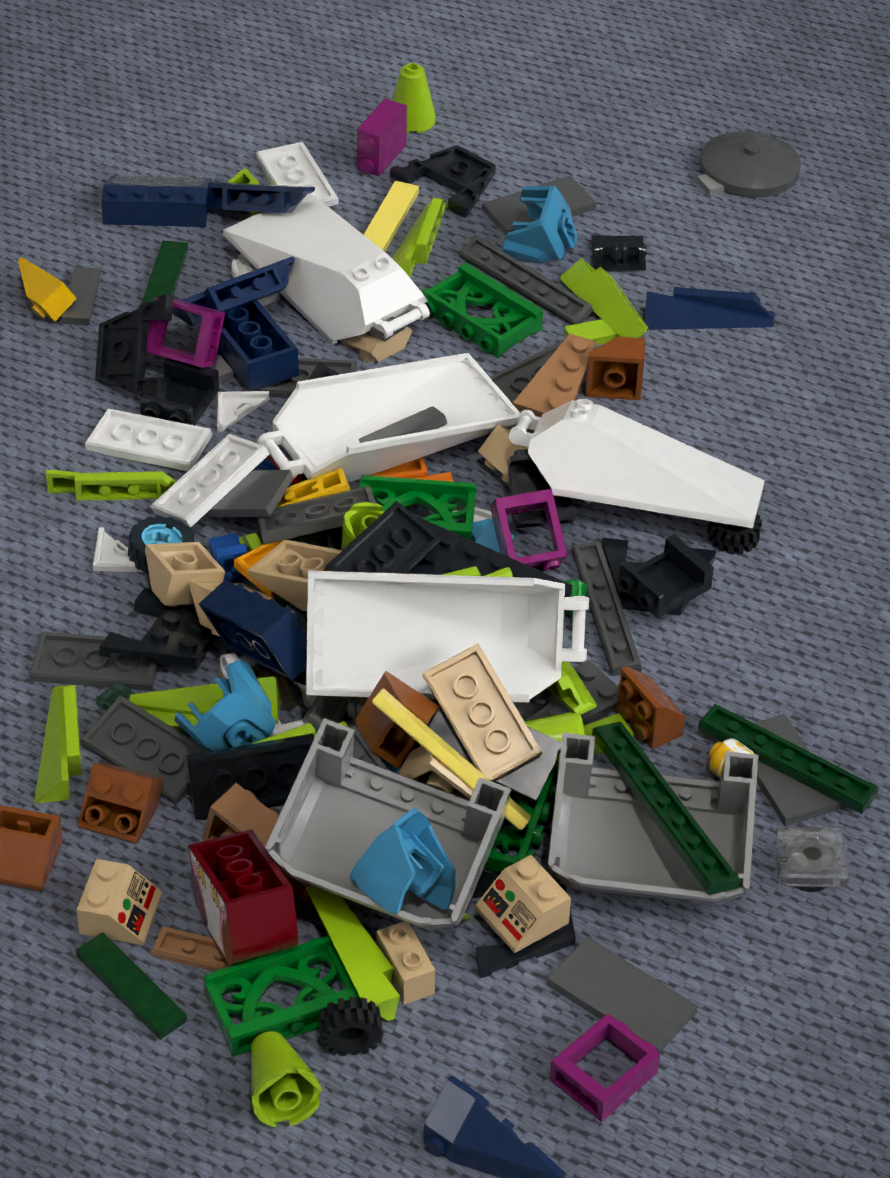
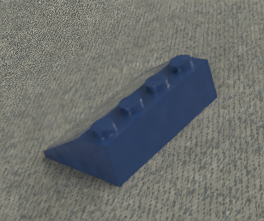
(155, 201)

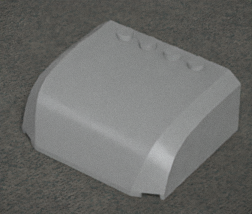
(346, 803)
(613, 845)

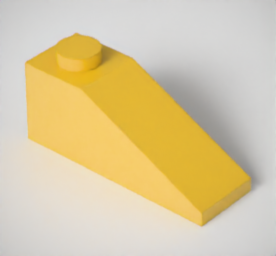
(45, 291)
(319, 486)

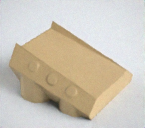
(374, 349)

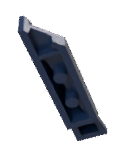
(256, 196)
(240, 290)
(705, 310)

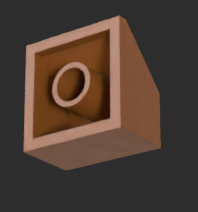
(616, 369)

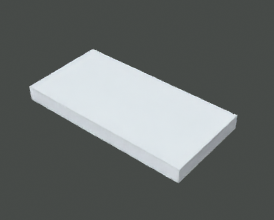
(296, 167)
(148, 439)
(210, 480)

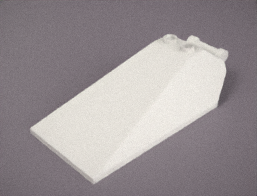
(337, 273)
(330, 414)
(619, 462)
(415, 621)

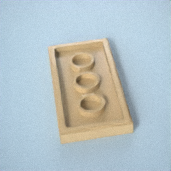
(482, 713)

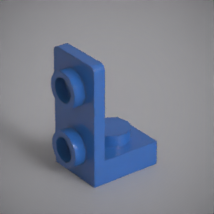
(224, 551)

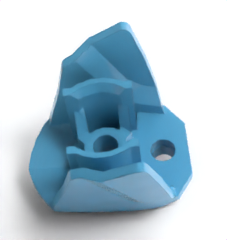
(549, 234)
(236, 717)
(405, 859)

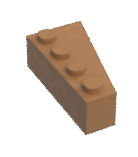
(558, 379)
(241, 811)

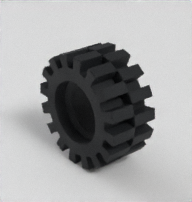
(734, 540)
(350, 1026)

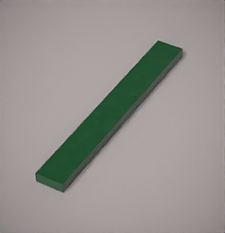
(666, 809)

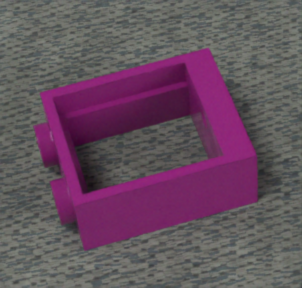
(207, 340)
(528, 502)
(585, 1089)

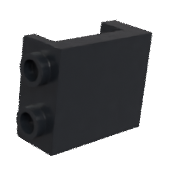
(187, 393)
(527, 478)
(667, 578)

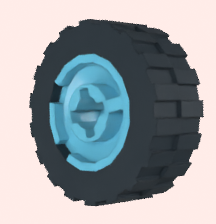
(155, 531)

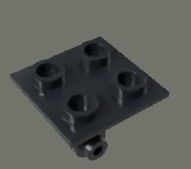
(618, 252)

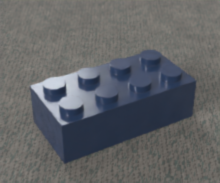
(257, 347)
(258, 628)

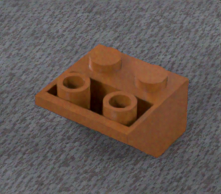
(648, 709)
(382, 733)
(119, 801)
(28, 846)

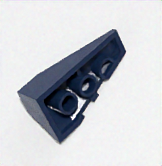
(474, 1138)

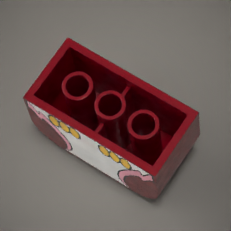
(243, 897)

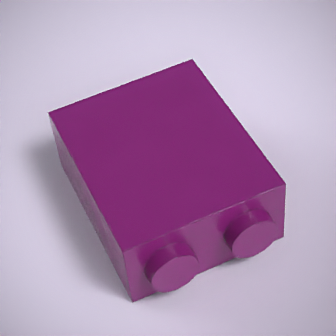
(381, 137)

